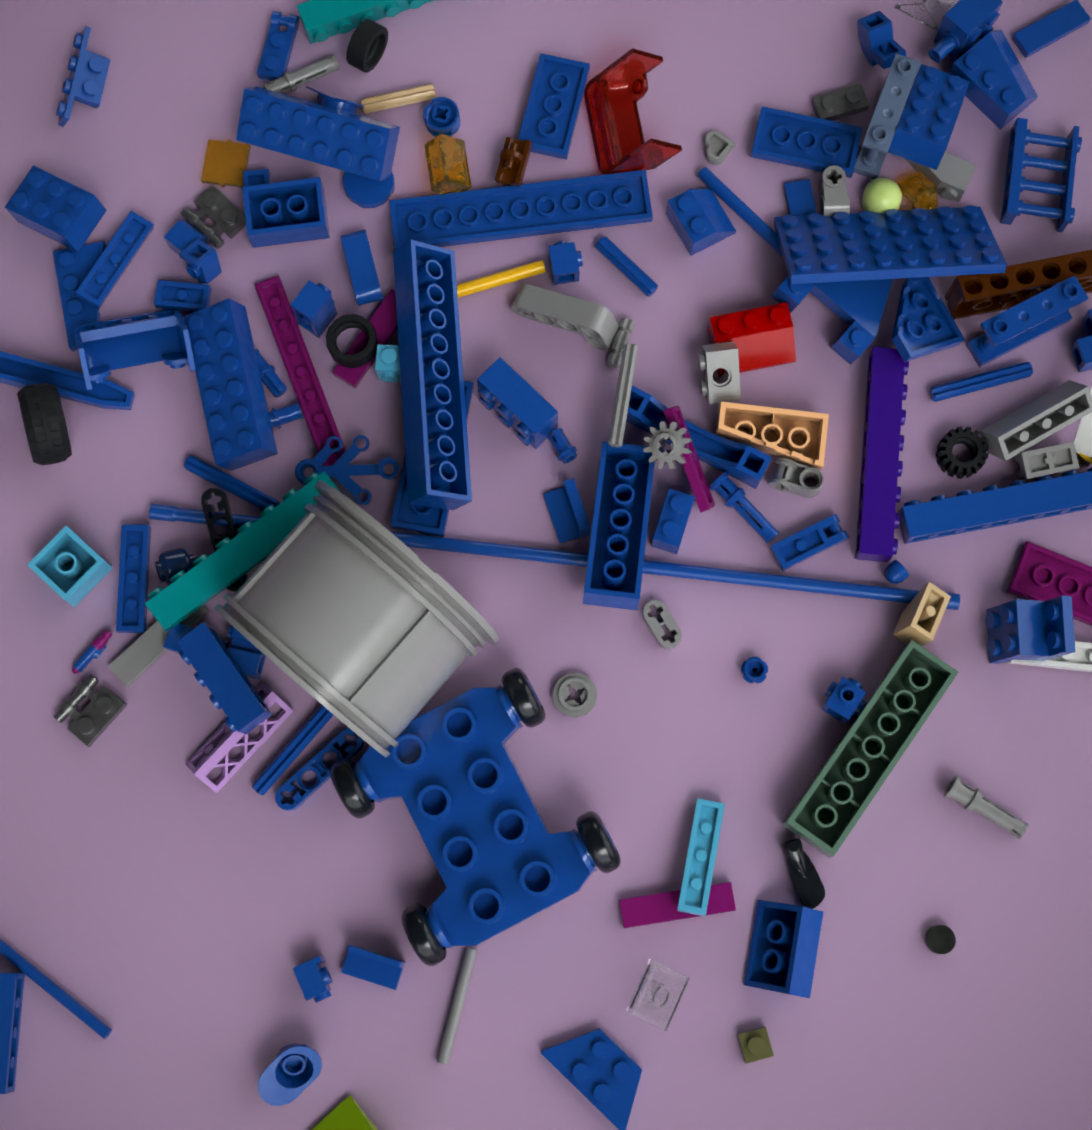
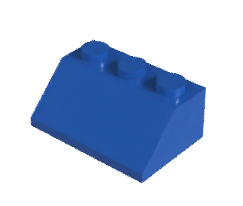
(783, 948)

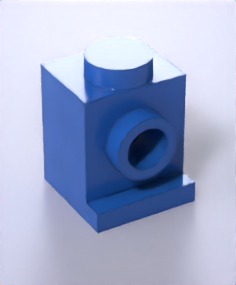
(201, 261)
(314, 979)

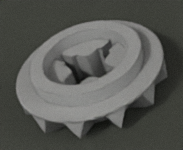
(577, 682)

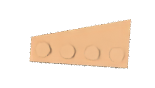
(776, 431)

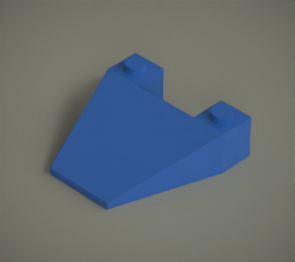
(855, 302)

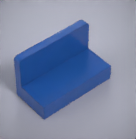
(567, 512)
(373, 967)

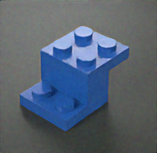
(1030, 630)

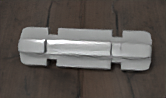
(622, 337)

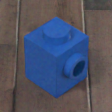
(564, 262)

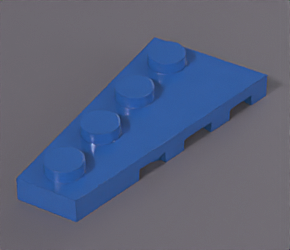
(71, 271)

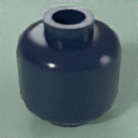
(173, 562)

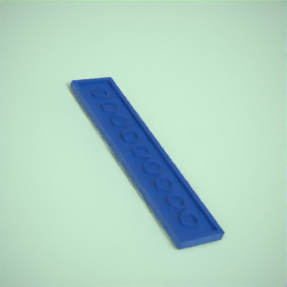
(523, 210)

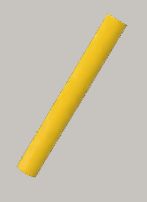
(500, 278)

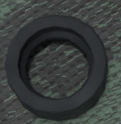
(367, 45)
(346, 322)

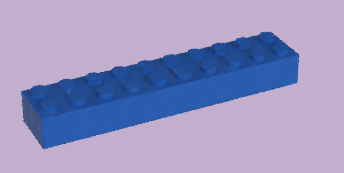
(431, 376)

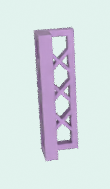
(225, 739)

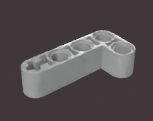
(568, 313)

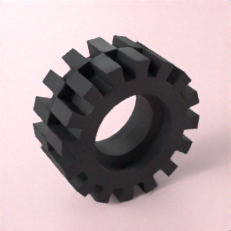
(972, 441)

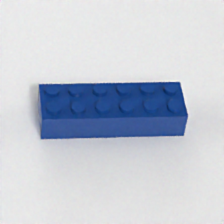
(317, 133)
(230, 385)
(619, 527)

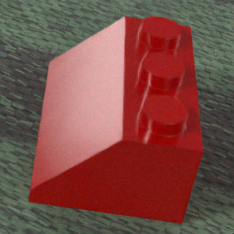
(761, 335)

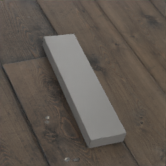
(147, 650)

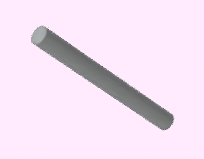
(457, 1005)

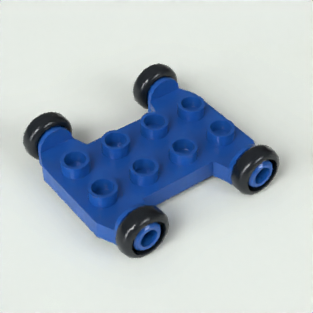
(476, 818)

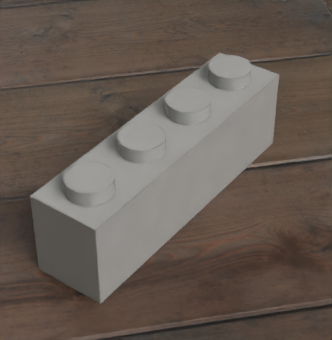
(1038, 420)

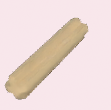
(398, 98)

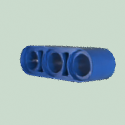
(361, 267)

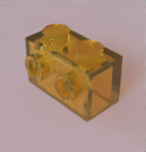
(447, 165)

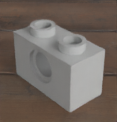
(728, 385)

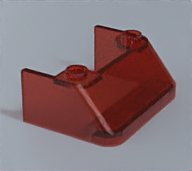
(615, 117)

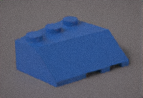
(996, 79)

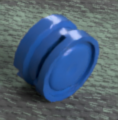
(442, 117)

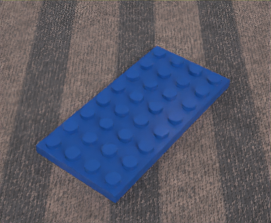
(888, 245)

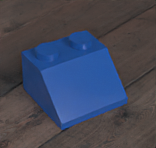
(699, 219)

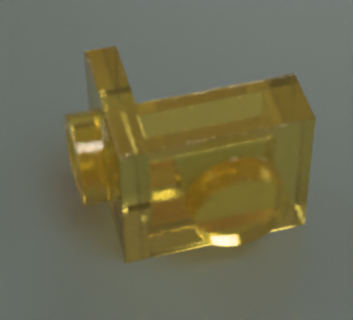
(919, 191)

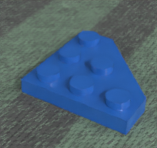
(923, 321)

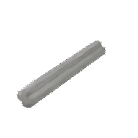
(622, 395)

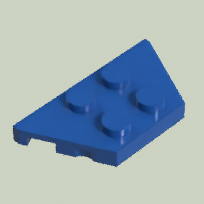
(599, 1073)

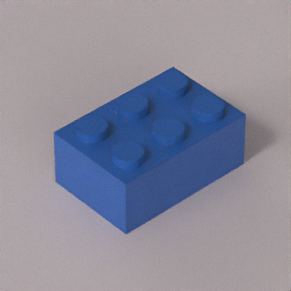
(55, 208)
(285, 212)
(517, 403)

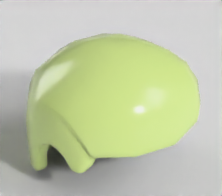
(881, 196)

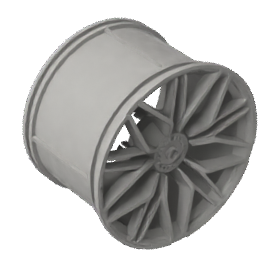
(356, 619)

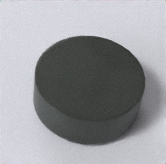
(940, 939)

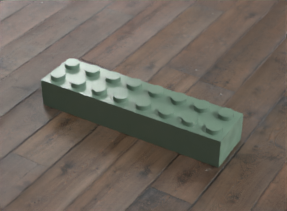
(870, 749)

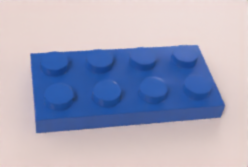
(554, 105)
(805, 141)

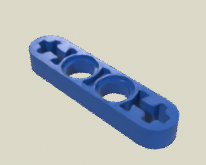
(317, 766)

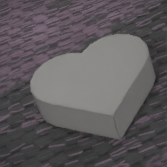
(717, 147)

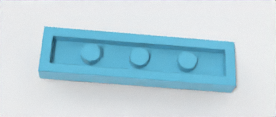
(701, 857)

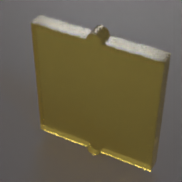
(225, 163)

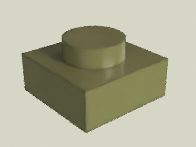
(755, 1045)

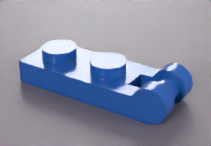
(278, 46)
(808, 542)

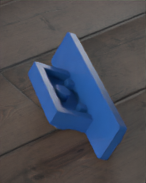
(85, 79)

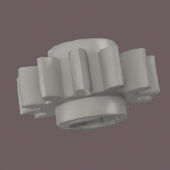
(657, 445)

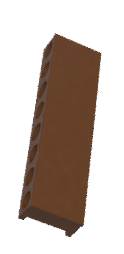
(1000, 291)

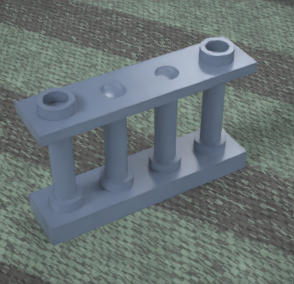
(886, 116)

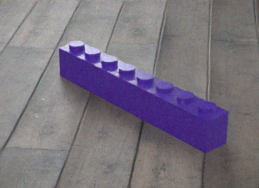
(881, 456)

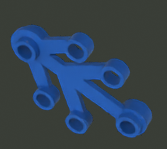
(342, 470)

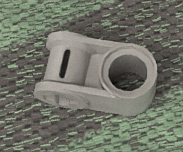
(833, 196)
(794, 478)

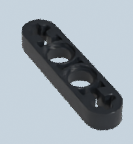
(215, 537)

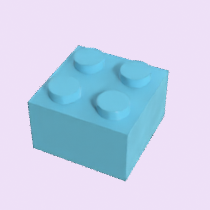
(69, 566)

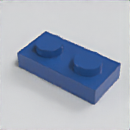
(182, 296)

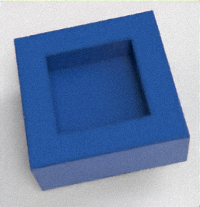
(256, 177)

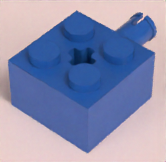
(964, 27)

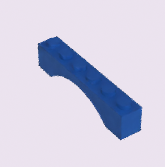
(723, 454)

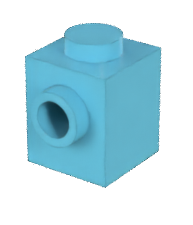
(388, 363)

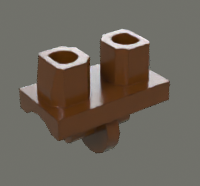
(513, 161)

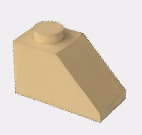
(922, 615)

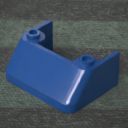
(132, 342)

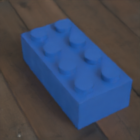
(929, 117)

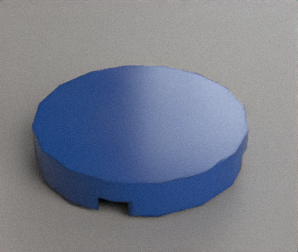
(367, 191)

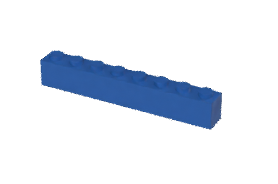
(996, 506)

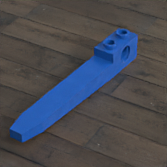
(70, 384)

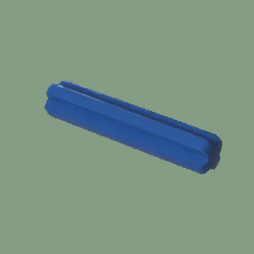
(626, 266)

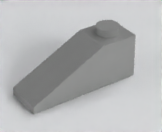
(950, 177)

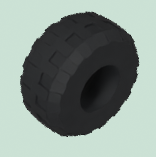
(44, 423)

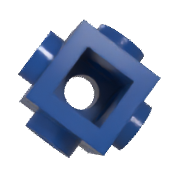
(838, 706)

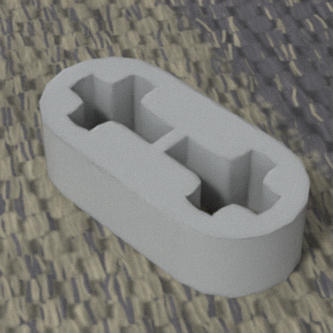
(667, 621)

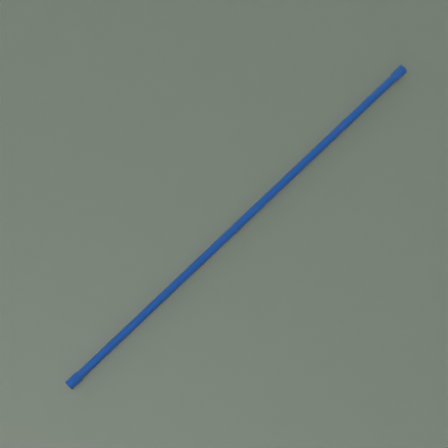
(174, 513)

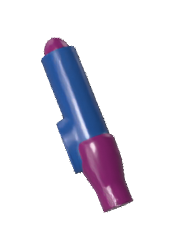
(93, 651)

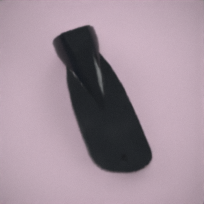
(803, 874)

